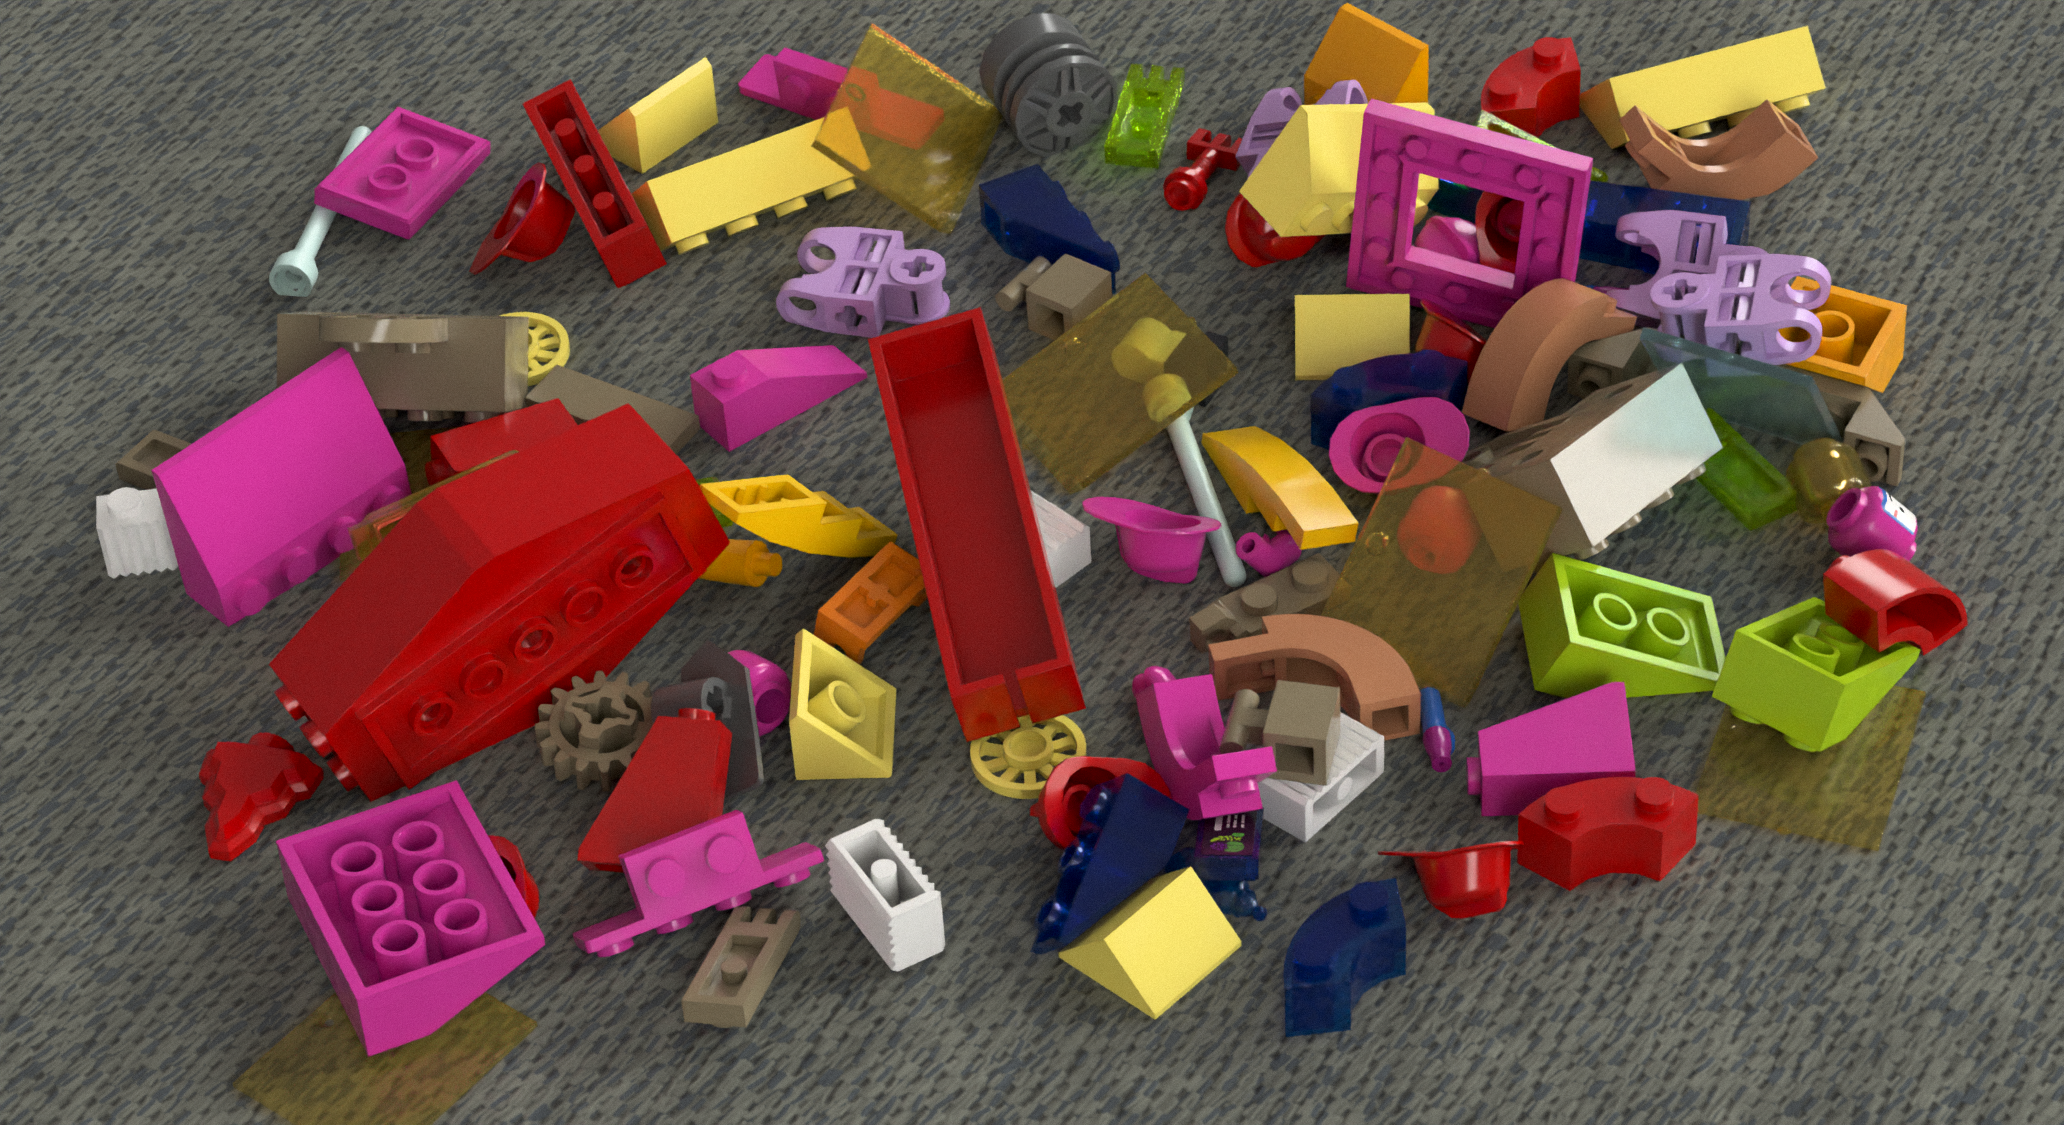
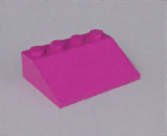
(278, 489)
(407, 912)

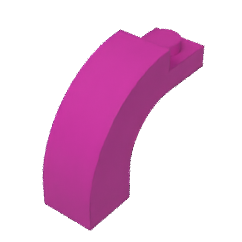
(1184, 743)

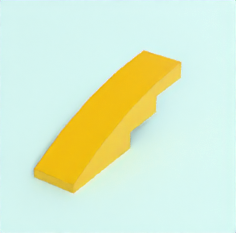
(1281, 485)
(798, 518)

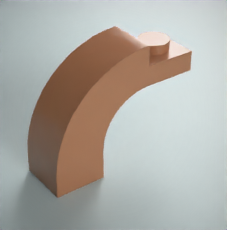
(1737, 165)
(1531, 347)
(1327, 652)

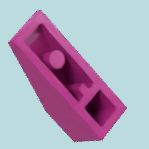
(766, 387)

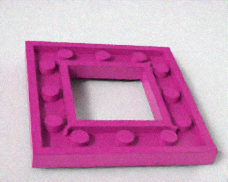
(1407, 142)

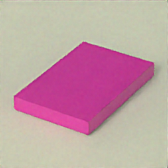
(402, 173)

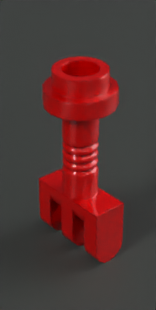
(1186, 185)

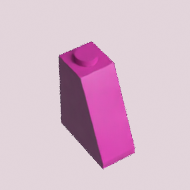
(1551, 749)

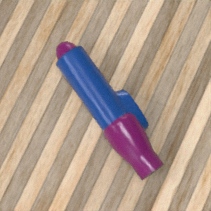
(1437, 737)

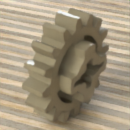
(599, 728)

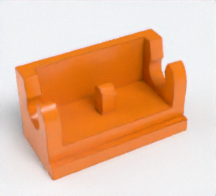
(871, 601)

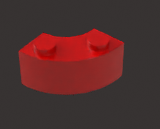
(1535, 86)
(1891, 601)
(1608, 829)

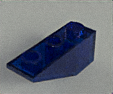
(1035, 219)
(1119, 847)

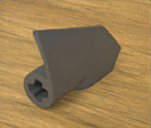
(721, 685)

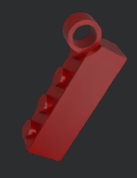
(594, 184)

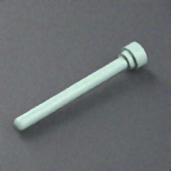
(297, 267)
(1206, 499)

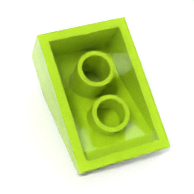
(1610, 626)
(1807, 675)

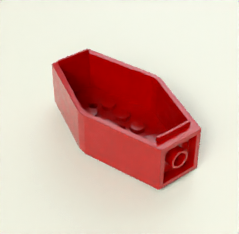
(496, 601)

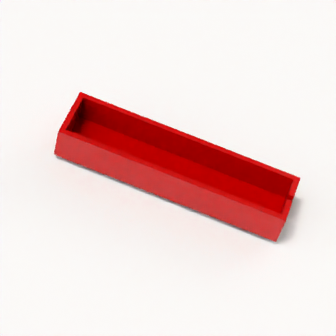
(975, 526)

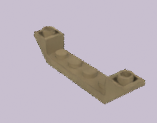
(1852, 406)

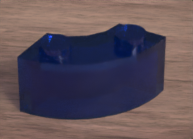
(1385, 382)
(1341, 955)

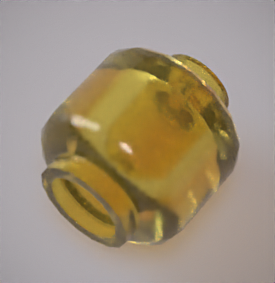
(1821, 475)

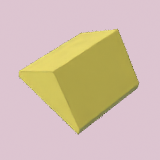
(664, 119)
(1347, 330)
(838, 715)
(1156, 942)

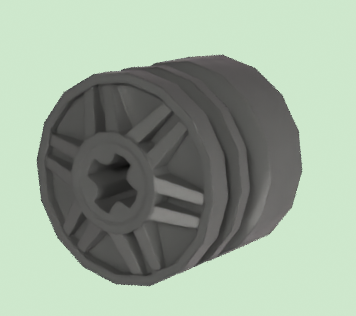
(1048, 84)

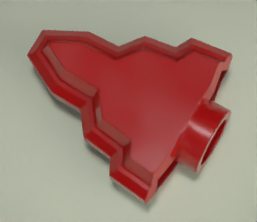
(251, 789)

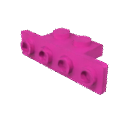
(794, 82)
(691, 872)

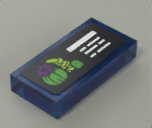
(1230, 847)

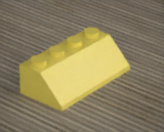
(1710, 87)
(1312, 170)
(738, 187)

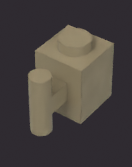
(1057, 293)
(1298, 726)

